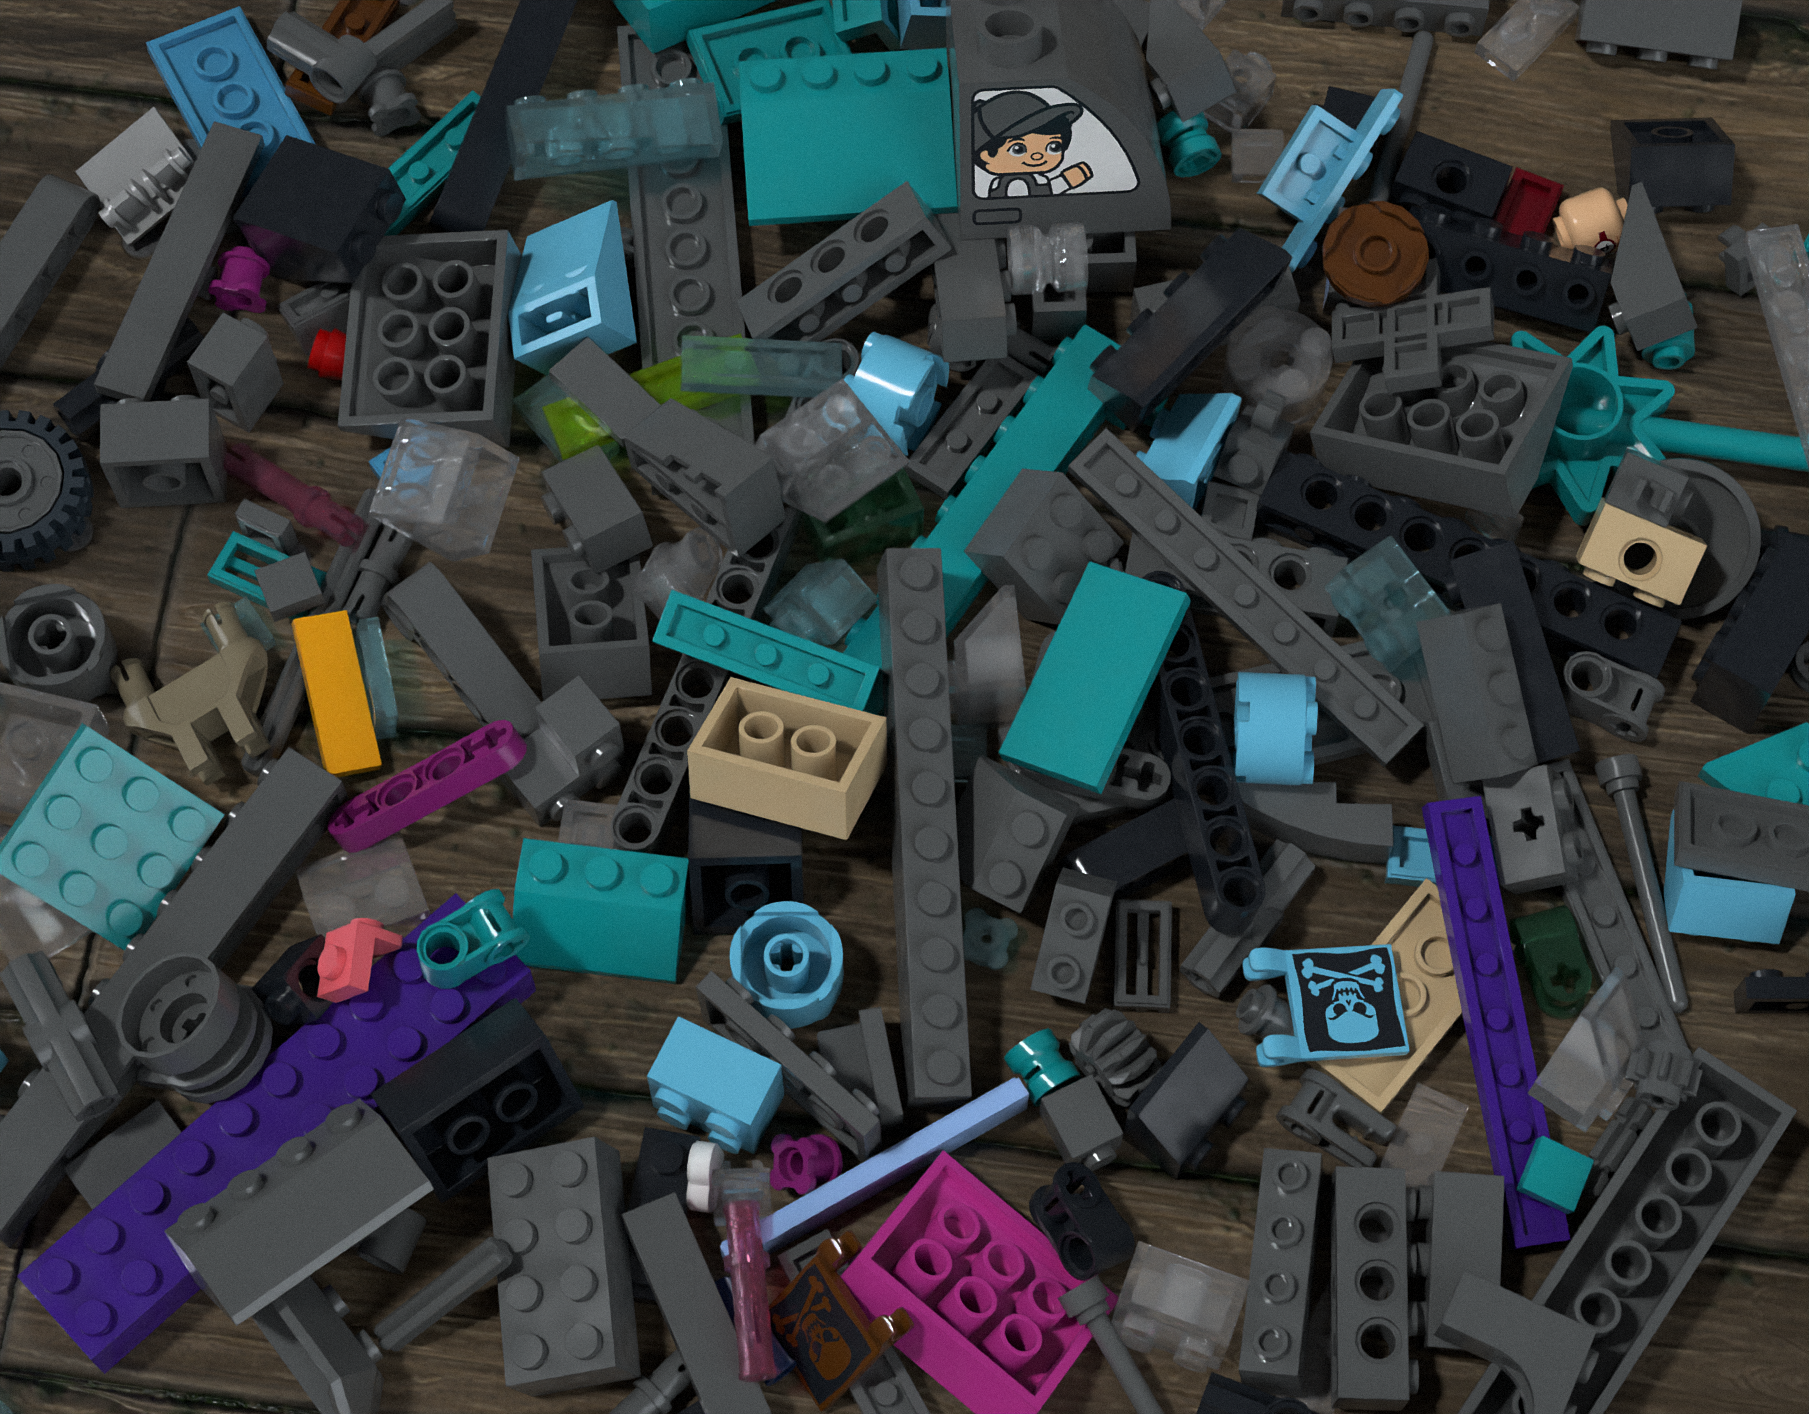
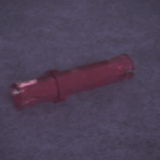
(309, 504)
(749, 1290)

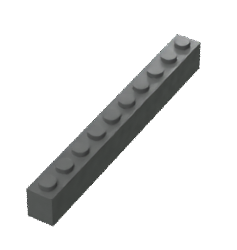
(923, 829)
(206, 916)

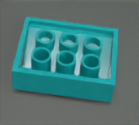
(844, 133)

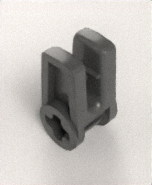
(1338, 1104)

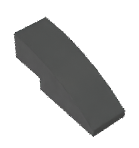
(1316, 823)

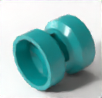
(1189, 144)
(1041, 1065)

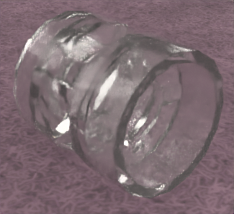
(1047, 258)

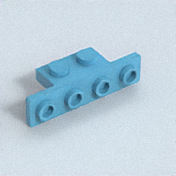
(1319, 167)

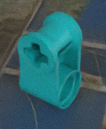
(474, 938)

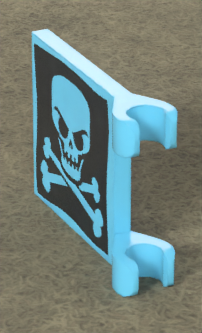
(1339, 1003)

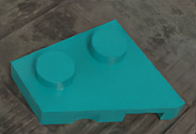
(1767, 768)

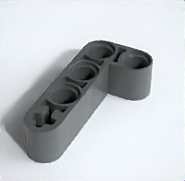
(461, 649)

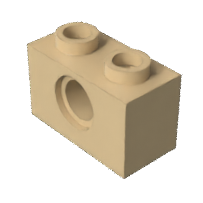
(1664, 578)

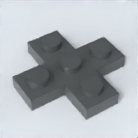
(1414, 331)

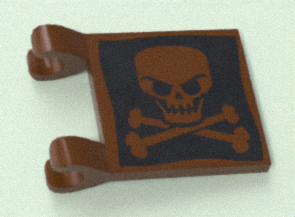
(827, 1328)

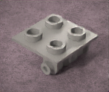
(138, 176)

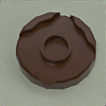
(1375, 254)

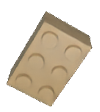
(788, 758)

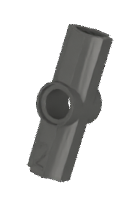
(1220, 956)
(60, 1036)

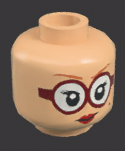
(1591, 221)

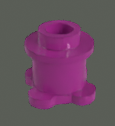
(240, 280)
(804, 1162)

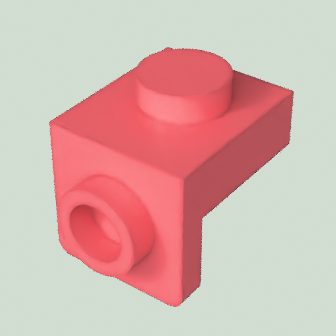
(348, 957)

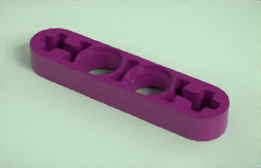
(427, 786)

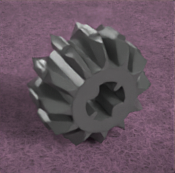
(1115, 1056)

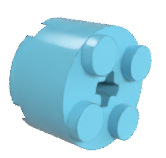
(899, 387)
(1274, 728)
(792, 933)

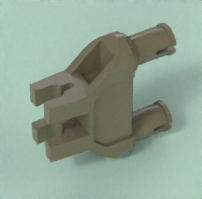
(204, 701)

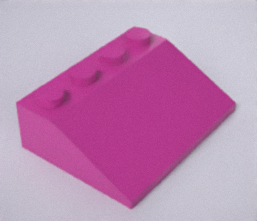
(976, 1290)

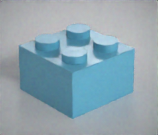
(715, 1087)

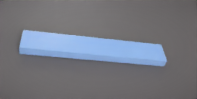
(891, 1166)

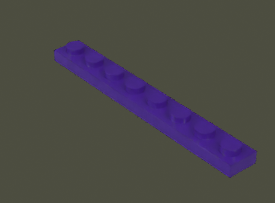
(1491, 1009)

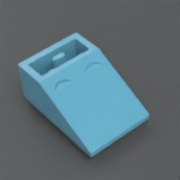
(572, 289)

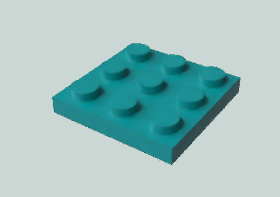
(106, 838)

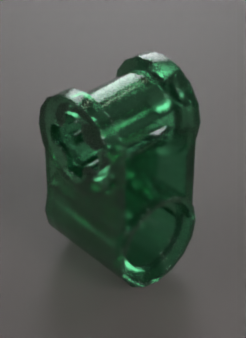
(1551, 952)

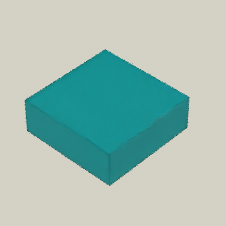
(1555, 1175)

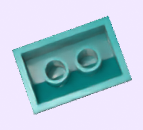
(601, 910)

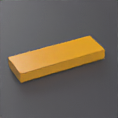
(336, 694)

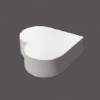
(701, 1160)

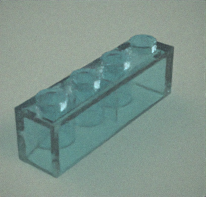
(613, 129)

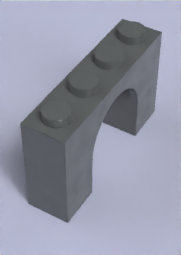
(1526, 1340)

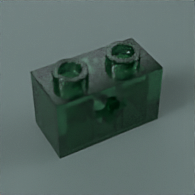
(871, 524)

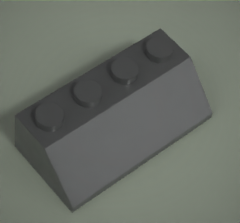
(297, 1210)

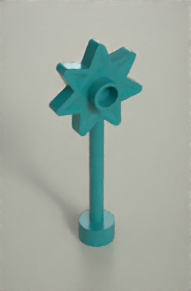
(1614, 412)

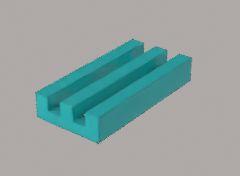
(241, 587)

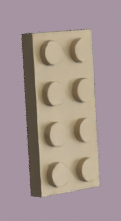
(1427, 1000)

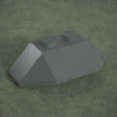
(322, 1351)

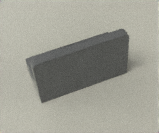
(864, 1062)

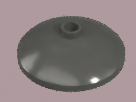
(1730, 528)

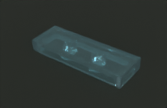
(759, 366)

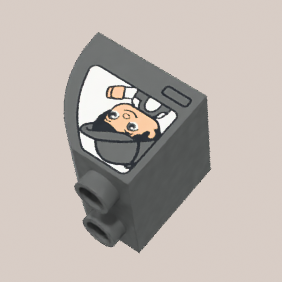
(1052, 118)

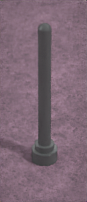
(1396, 137)
(1621, 779)
(1089, 1307)

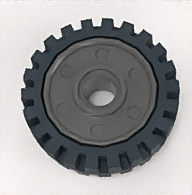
(51, 494)

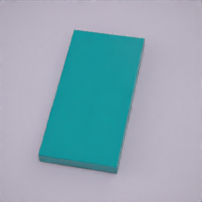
(1094, 677)

